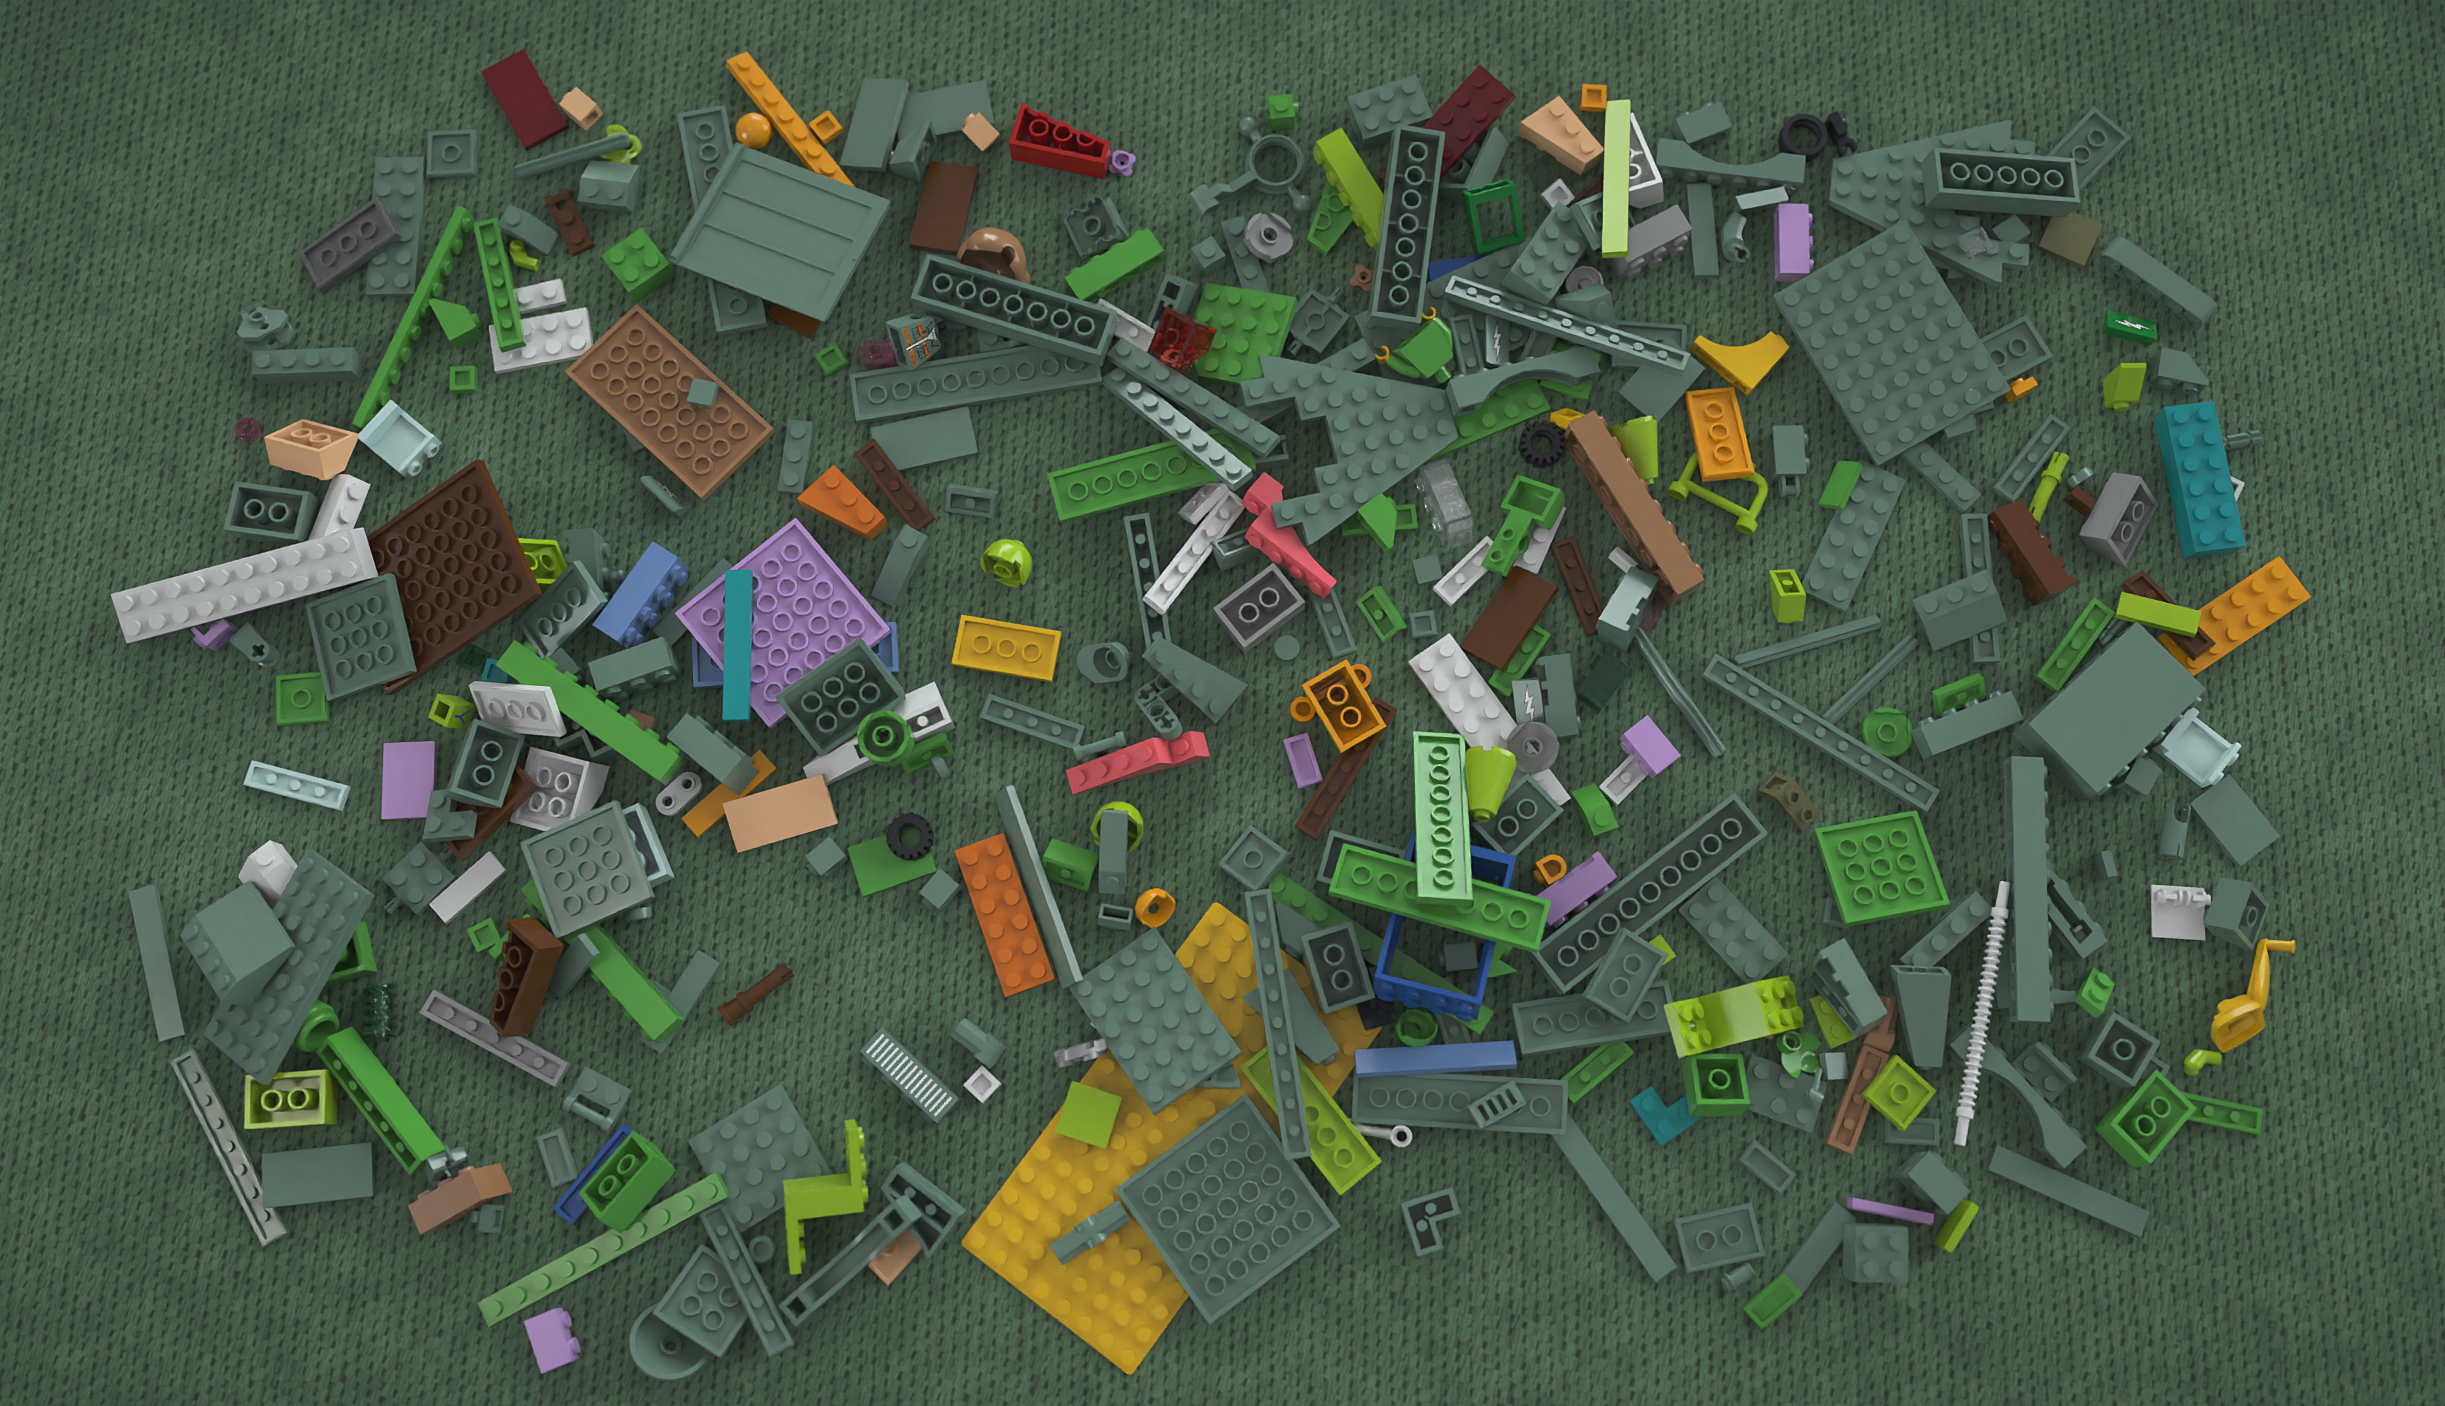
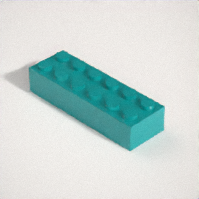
(2199, 480)

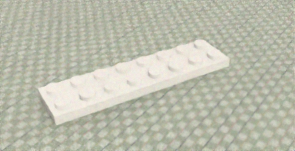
(1473, 706)

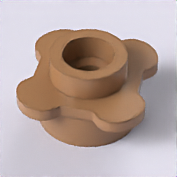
(1357, 281)

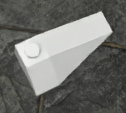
(1644, 178)
(269, 870)

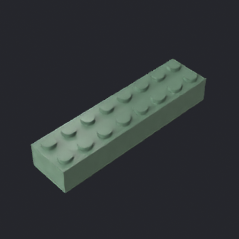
(1406, 228)
(1014, 309)

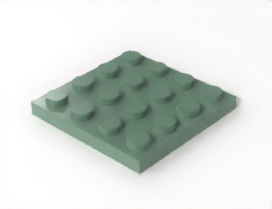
(360, 637)
(587, 870)
(758, 1151)

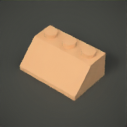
(311, 448)

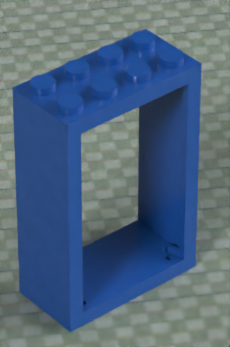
(1484, 864)

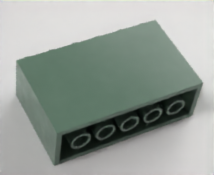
(2110, 712)

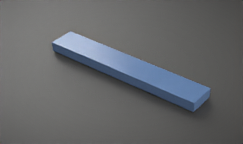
(1435, 1059)

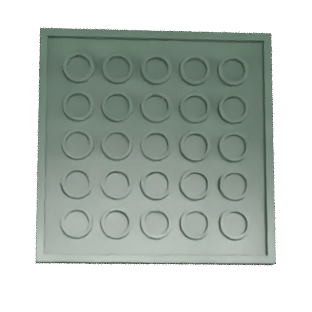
(1227, 1208)

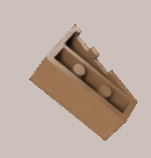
(458, 1196)

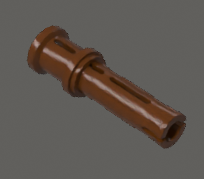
(745, 1000)

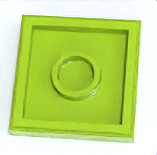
(1898, 1093)
(1089, 1114)

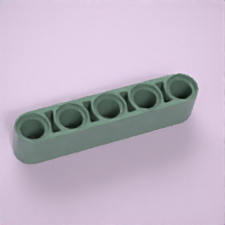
(2159, 281)

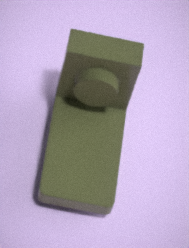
(1791, 798)

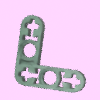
(1156, 702)

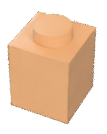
(580, 108)
(980, 131)

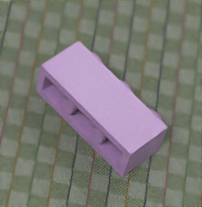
(1792, 242)

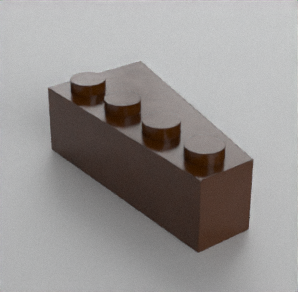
(525, 976)

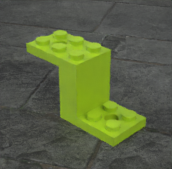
(1734, 1015)
(824, 1195)

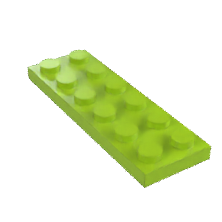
(1334, 1141)

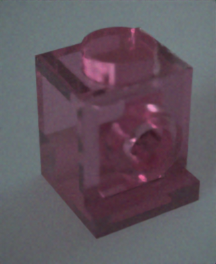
(882, 360)

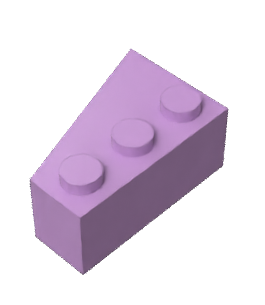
(1576, 887)

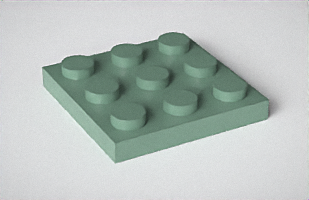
(704, 1304)

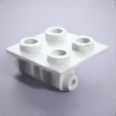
(2178, 912)

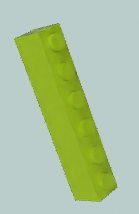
(1352, 180)

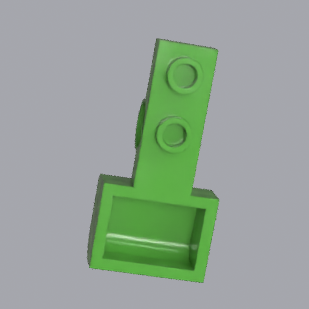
(1526, 505)

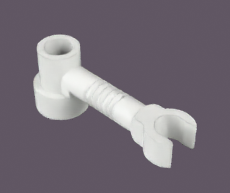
(1385, 1133)

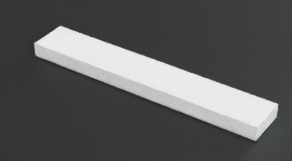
(1194, 552)

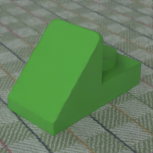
(1497, 967)

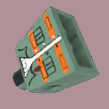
(915, 338)

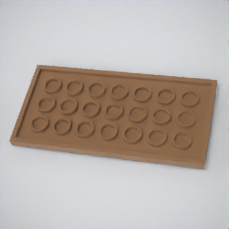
(645, 383)

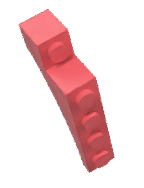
(1282, 544)
(1138, 760)

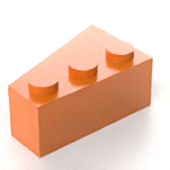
(843, 504)

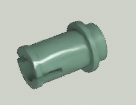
(1737, 1277)

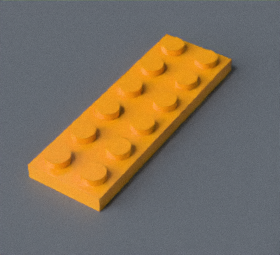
(2242, 613)

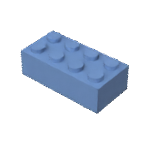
(642, 597)

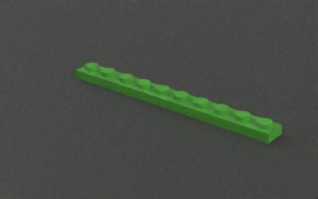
(417, 311)
(1371, 945)
(603, 1249)

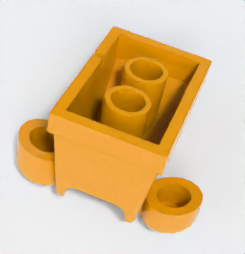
(1341, 704)

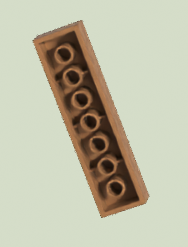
(1632, 507)

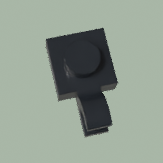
(1837, 130)

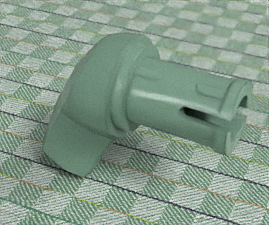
(1731, 238)

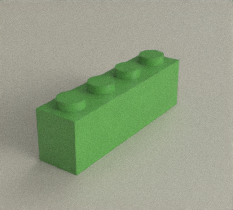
(1115, 267)

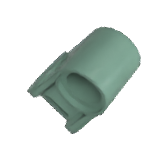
(254, 644)

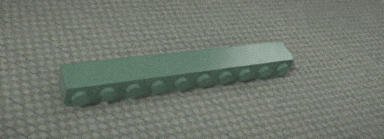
(2028, 898)

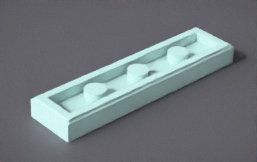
(297, 785)

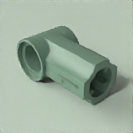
(983, 1045)

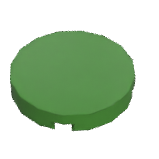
(1884, 739)

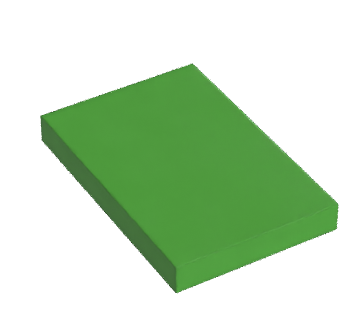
(881, 869)

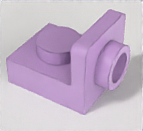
(217, 635)

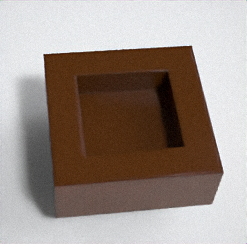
(2080, 500)

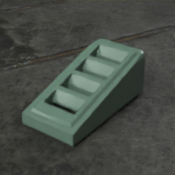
(1481, 1123)

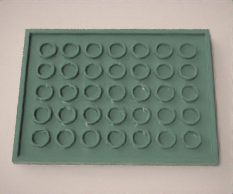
(1891, 343)

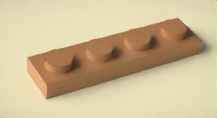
(1853, 1107)

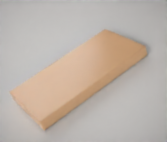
(780, 813)

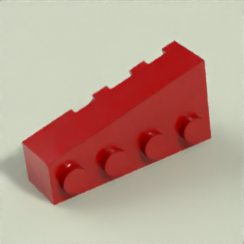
(1056, 145)

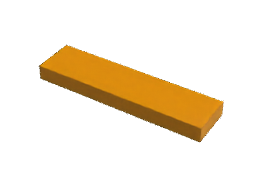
(711, 809)

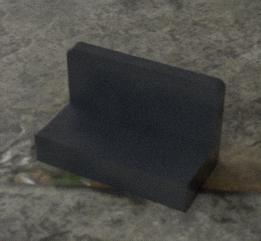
(1375, 1011)

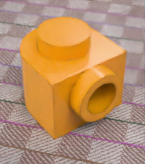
(1549, 870)

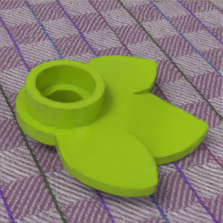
(623, 156)

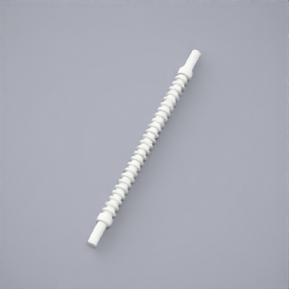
(1965, 1111)

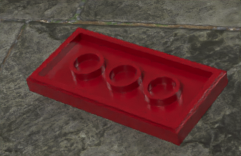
(525, 99)

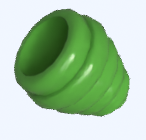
(317, 1027)

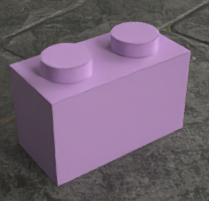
(1649, 747)
(552, 1339)

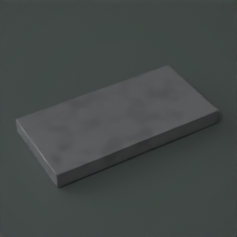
(350, 244)

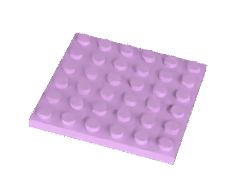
(799, 615)

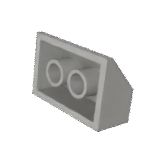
(2119, 517)

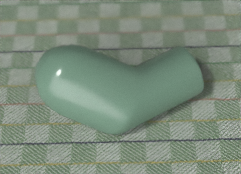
(616, 580)

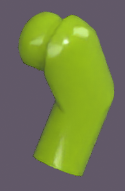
(521, 258)
(2197, 1060)

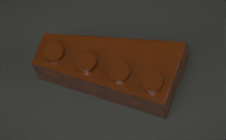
(2029, 553)

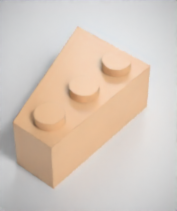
(1562, 136)

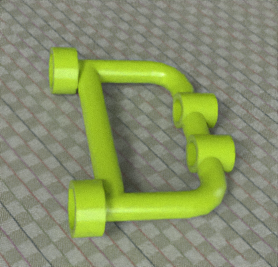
(1746, 521)

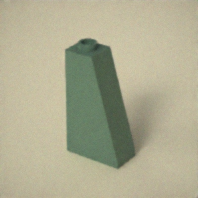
(1923, 1010)
(1308, 1030)

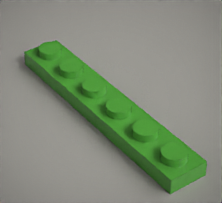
(499, 285)

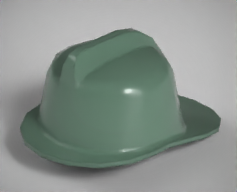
(1104, 661)

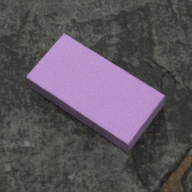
(1303, 760)

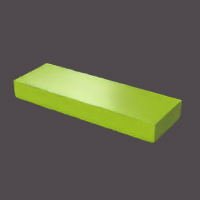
(2158, 614)

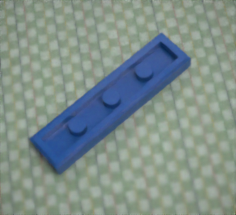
(572, 1205)

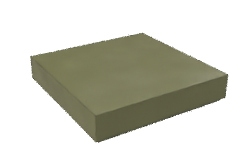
(2069, 238)

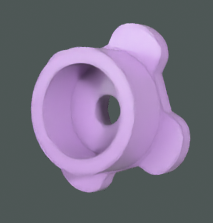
(1122, 156)

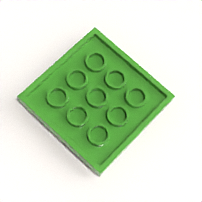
(1246, 327)
(1881, 868)

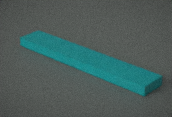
(737, 645)

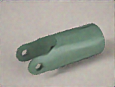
(2174, 832)

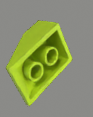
(544, 559)

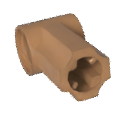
(1883, 1035)

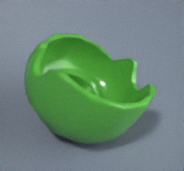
(1410, 1034)

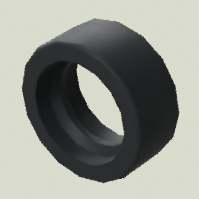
(1808, 121)

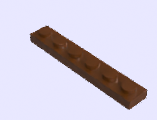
(1341, 778)

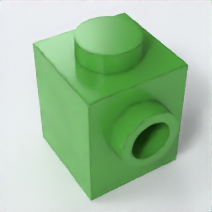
(1282, 112)

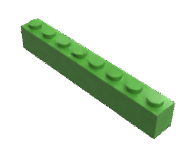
(593, 714)
(622, 978)

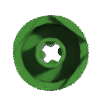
(886, 724)

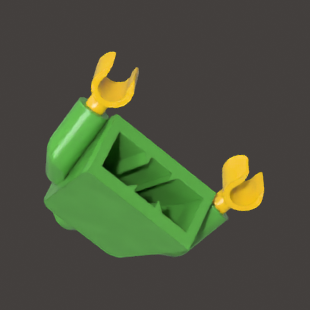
(1423, 351)

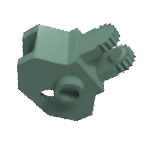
(264, 329)

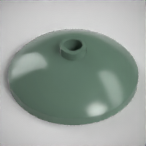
(648, 1350)

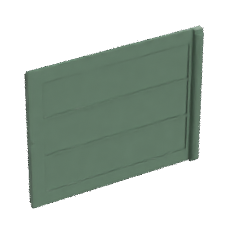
(780, 232)

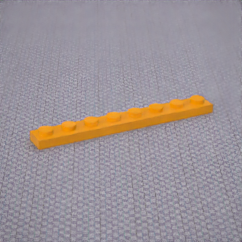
(784, 118)

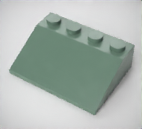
(839, 695)
(238, 944)

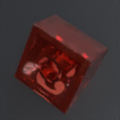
(1180, 339)

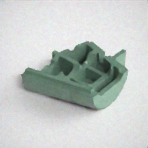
(446, 1164)

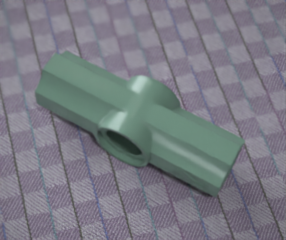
(1090, 1232)

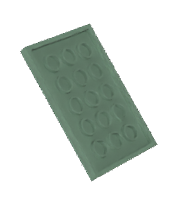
(1155, 1021)

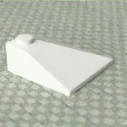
(565, 789)

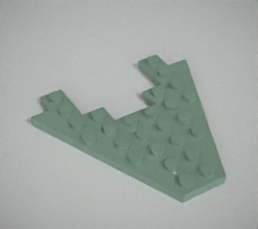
(1888, 188)
(1375, 430)

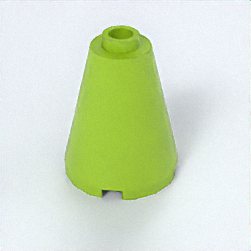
(1639, 444)
(1487, 779)

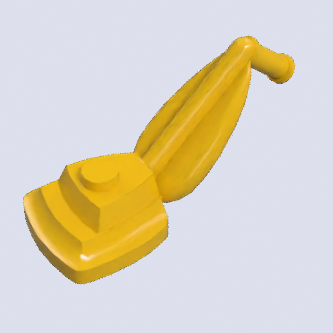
(2243, 1016)

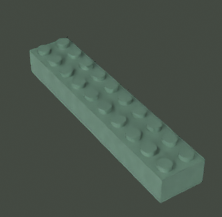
(1648, 892)

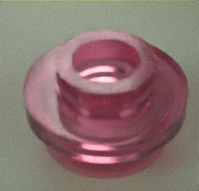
(241, 426)

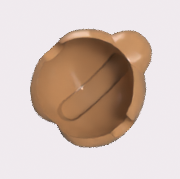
(996, 253)

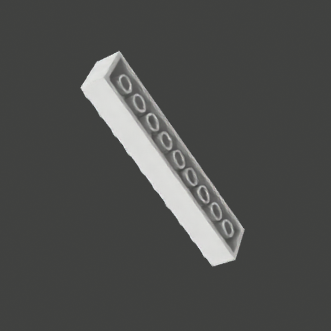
(244, 585)

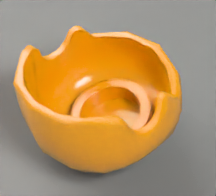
(754, 131)
(1162, 899)

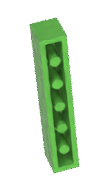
(380, 1099)

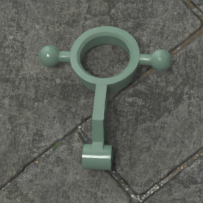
(1208, 200)

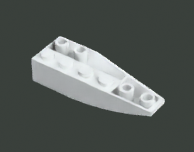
(921, 710)

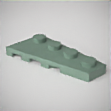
(1198, 681)

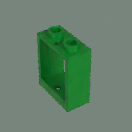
(1488, 193)

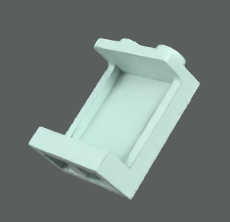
(399, 440)
(2197, 749)

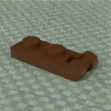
(570, 222)

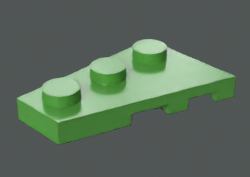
(1330, 221)

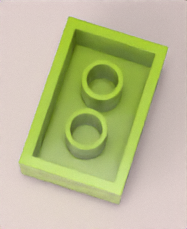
(291, 1100)

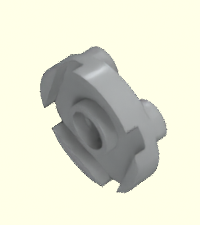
(1264, 248)
(1547, 746)
(1083, 1051)

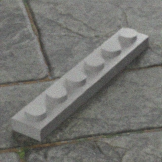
(479, 1030)

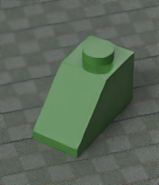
(457, 322)
(1379, 520)
(1594, 811)

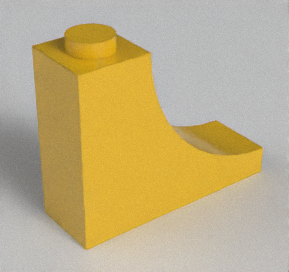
(1745, 364)

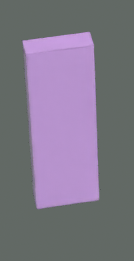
(1889, 1211)

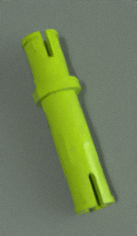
(2050, 478)

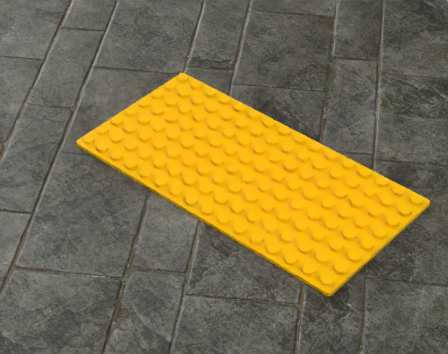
(1123, 1288)

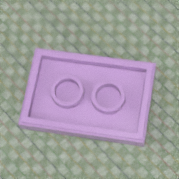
(408, 779)

